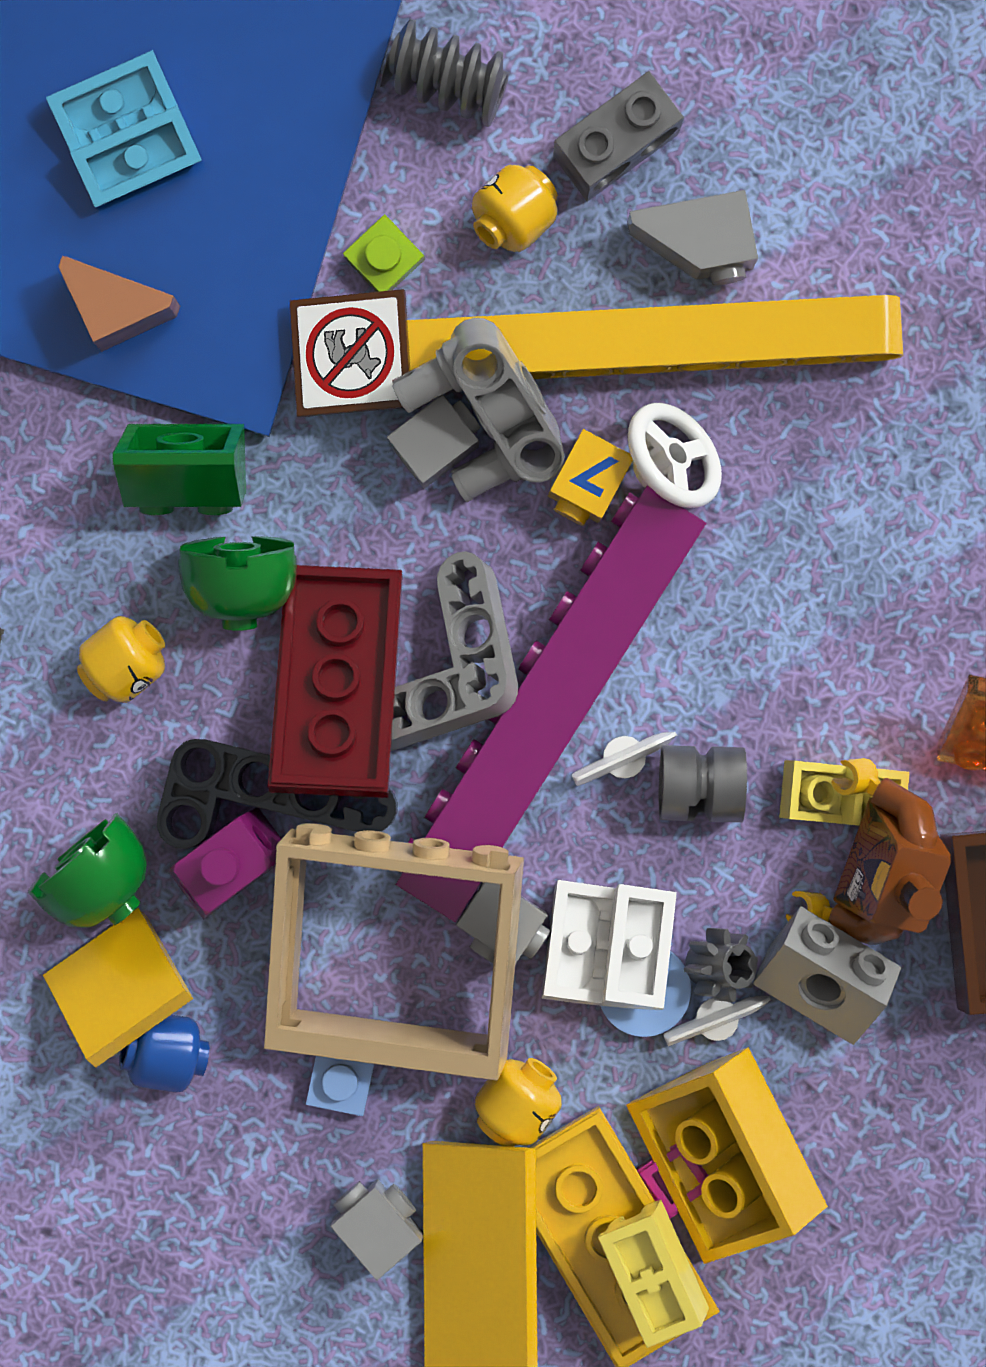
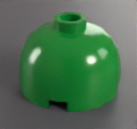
(238, 578)
(95, 877)

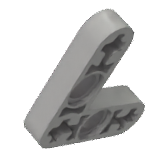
(465, 679)

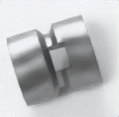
(702, 783)

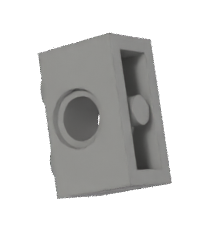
(827, 975)

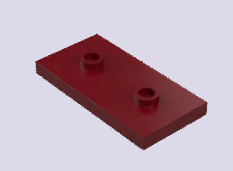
(336, 683)

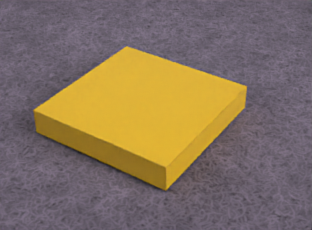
(117, 987)

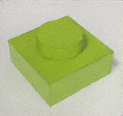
(384, 255)

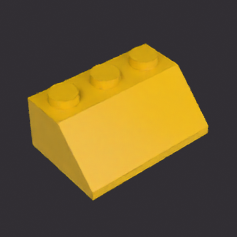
(735, 1130)

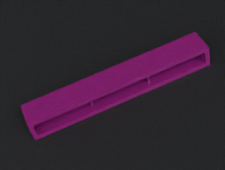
(558, 687)

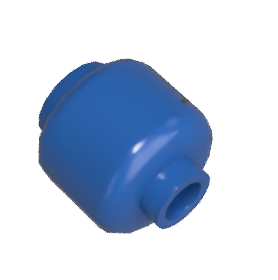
(166, 1055)

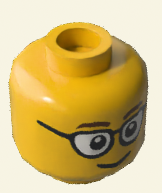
(514, 208)
(121, 659)
(519, 1103)

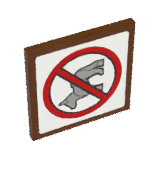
(349, 352)

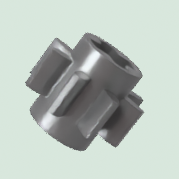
(721, 964)

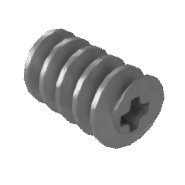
(447, 72)

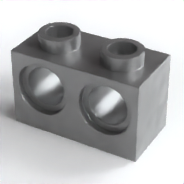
(618, 136)

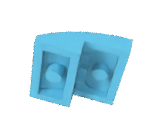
(123, 128)

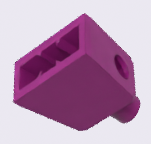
(227, 862)

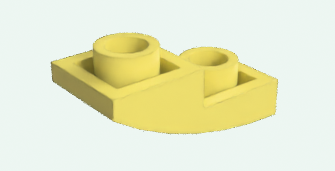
(811, 797)

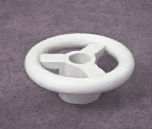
(664, 460)

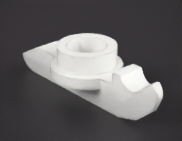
(623, 757)
(715, 1019)

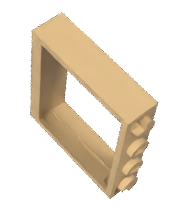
(379, 1040)

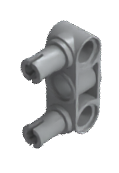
(503, 401)

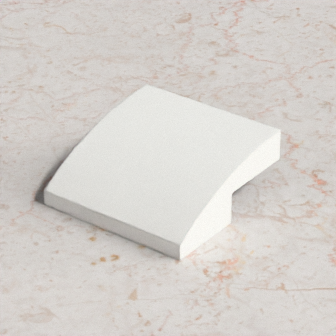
(609, 945)

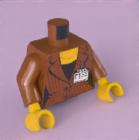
(893, 864)

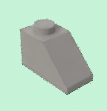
(701, 236)

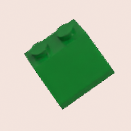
(181, 467)

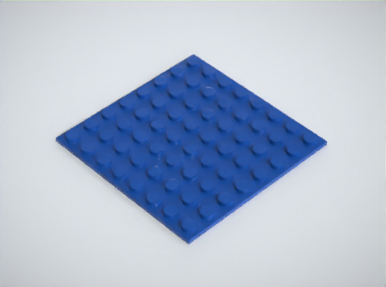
(277, 120)

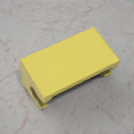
(654, 1274)

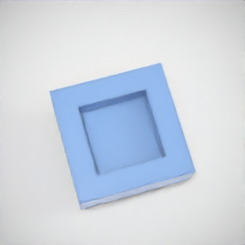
(340, 1085)

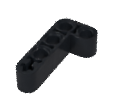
(228, 785)

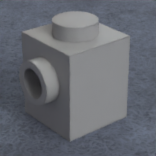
(481, 922)
(376, 1225)

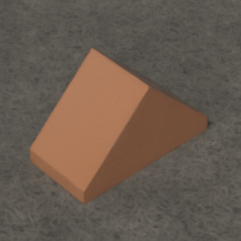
(113, 305)

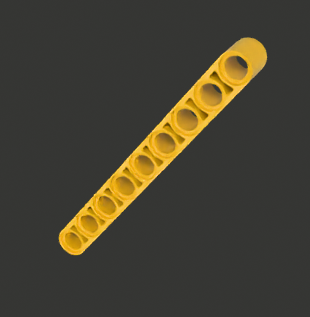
(686, 336)

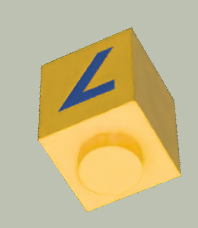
(589, 479)

